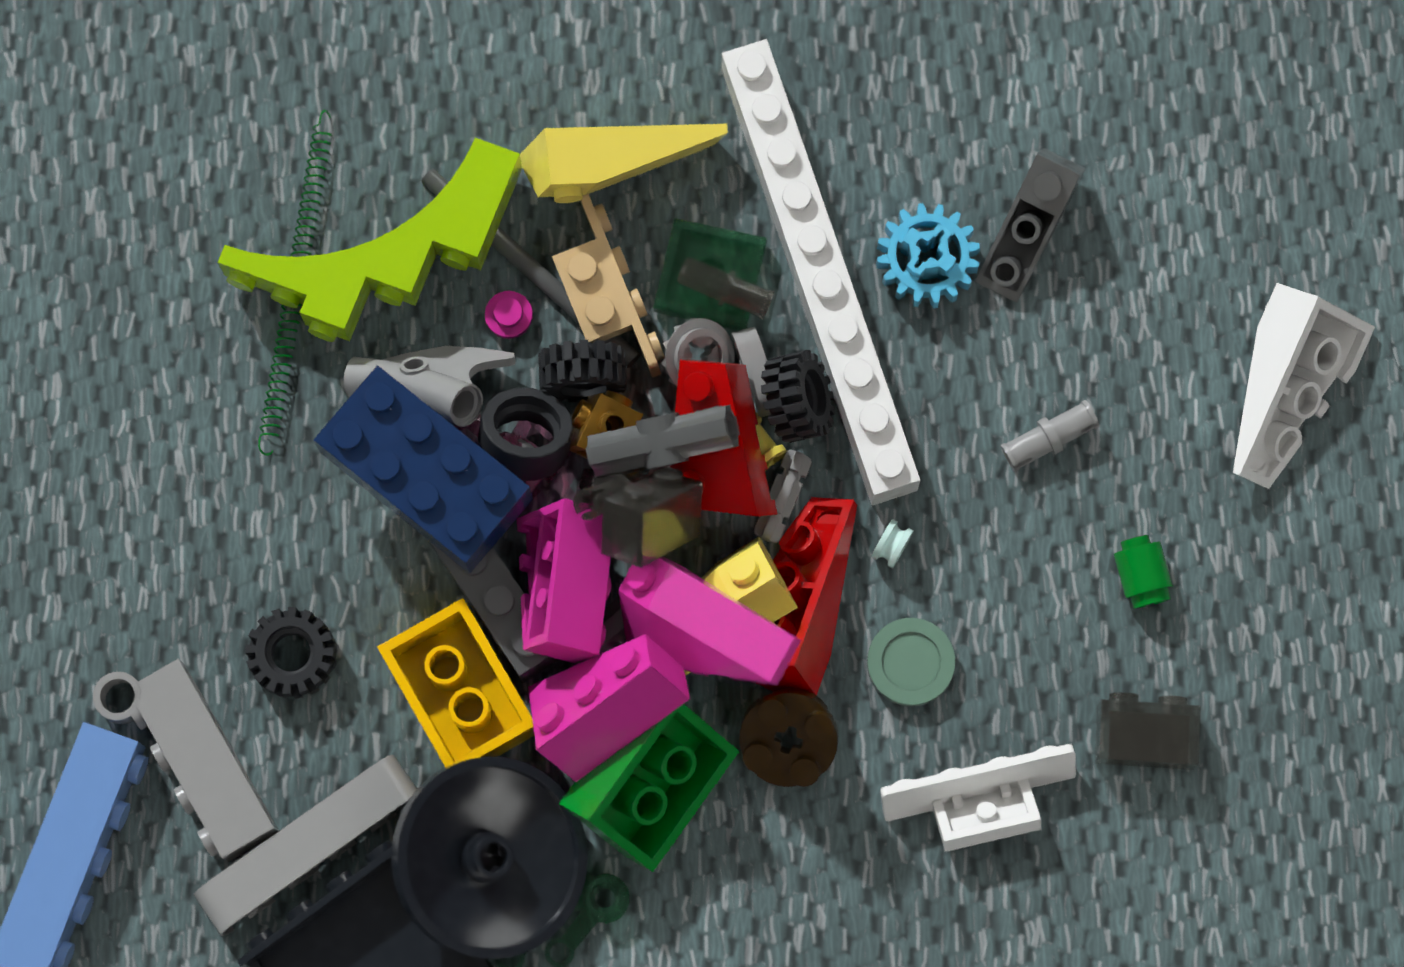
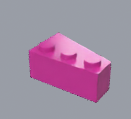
(564, 582)
(604, 704)

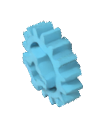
(942, 267)

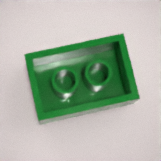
(652, 786)

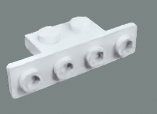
(983, 799)

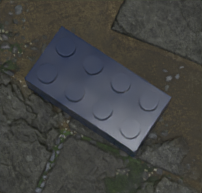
(423, 469)

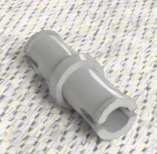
(1050, 435)

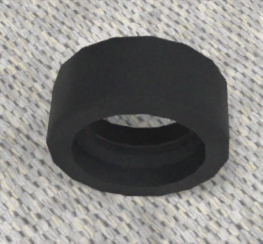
(530, 406)

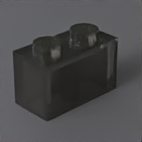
(651, 517)
(1147, 732)

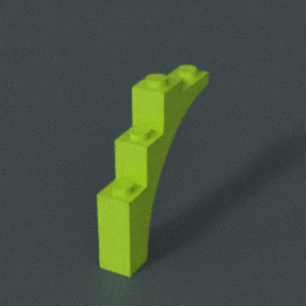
(337, 284)

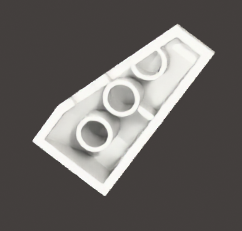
(1294, 361)

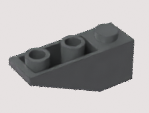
(1030, 224)

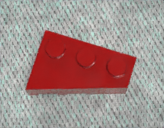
(734, 476)

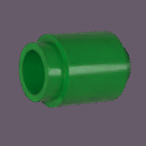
(1143, 571)

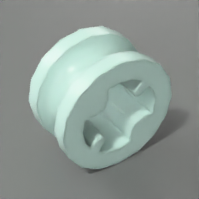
(892, 543)

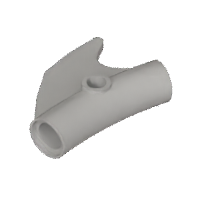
(436, 376)

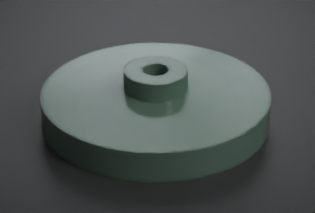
(911, 662)

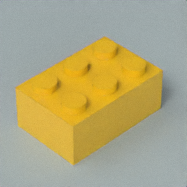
(457, 686)

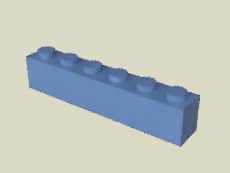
(71, 849)

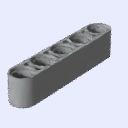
(305, 843)

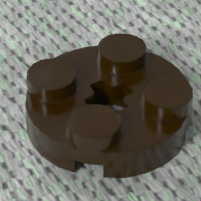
(774, 713)

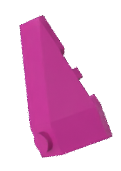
(702, 625)

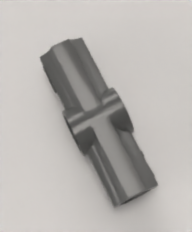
(663, 440)

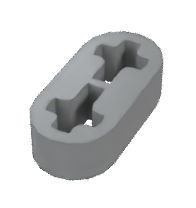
(751, 353)

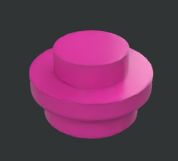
(508, 314)

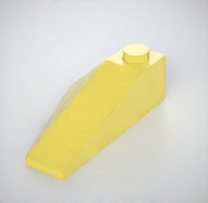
(587, 159)
(753, 580)

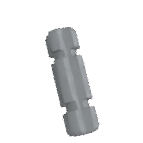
(785, 492)

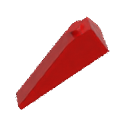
(814, 571)

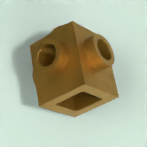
(600, 409)

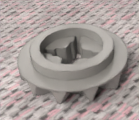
(698, 334)

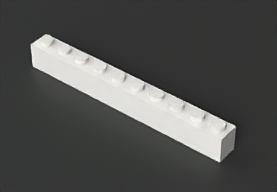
(820, 273)

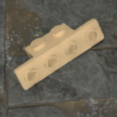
(598, 290)

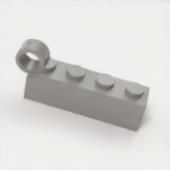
(198, 754)

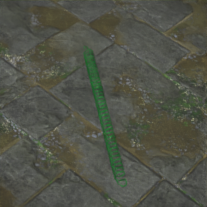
(293, 312)

